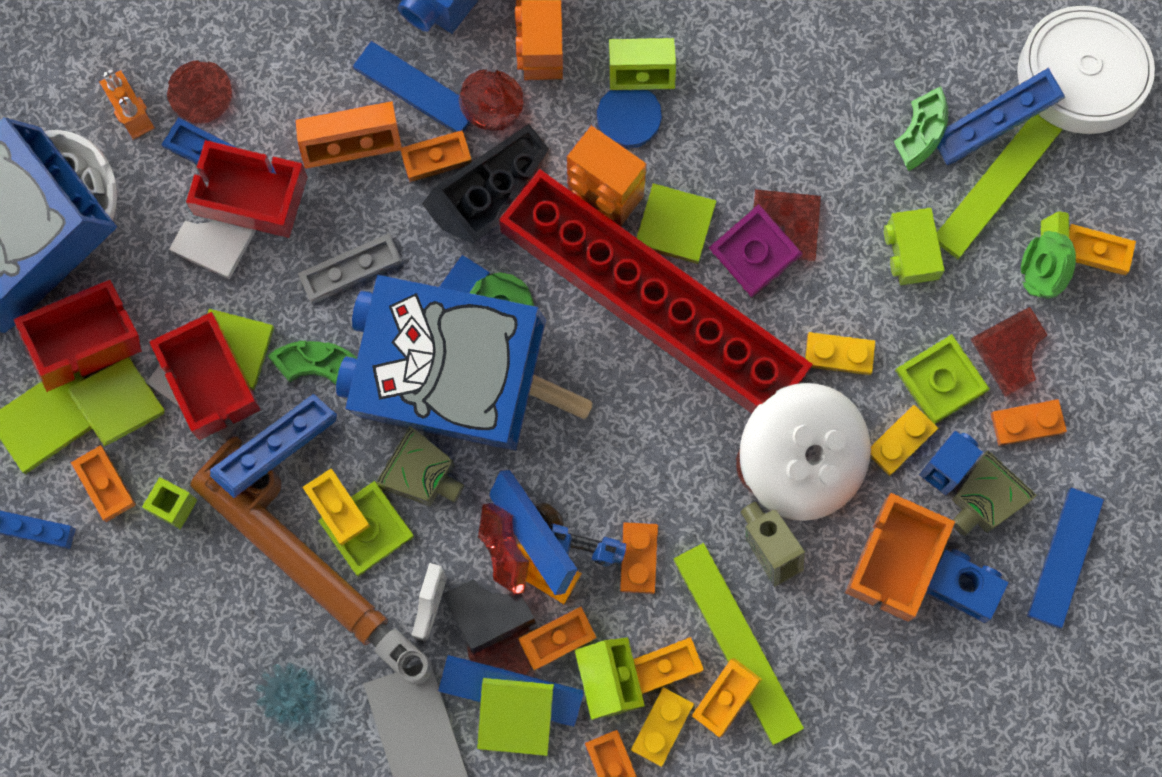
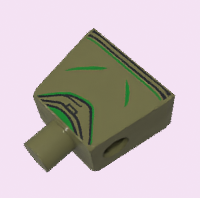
(419, 471)
(989, 495)
(778, 554)

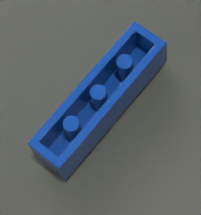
(36, 530)

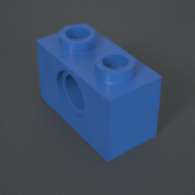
(951, 462)
(987, 585)

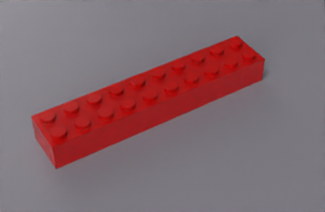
(651, 293)

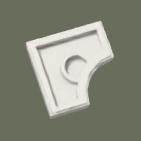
(212, 245)
(429, 601)

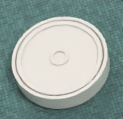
(1096, 62)

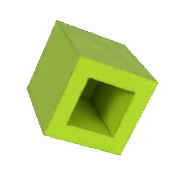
(169, 503)

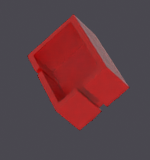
(246, 190)
(78, 335)
(208, 375)

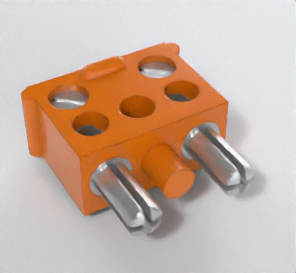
(127, 106)

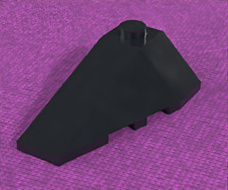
(484, 189)

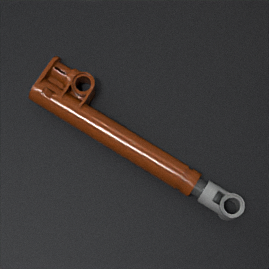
(344, 603)

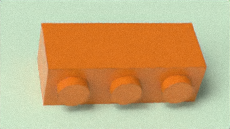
(348, 135)

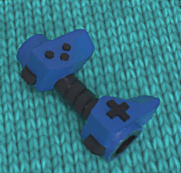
(604, 551)

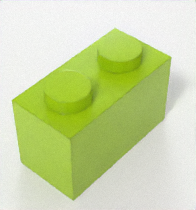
(642, 64)
(914, 246)
(609, 678)

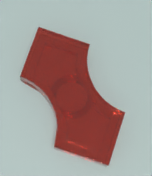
(508, 562)

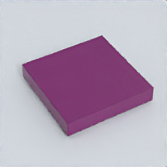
(755, 251)

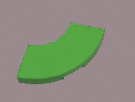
(926, 128)
(303, 356)

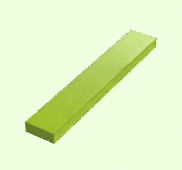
(996, 185)
(737, 641)

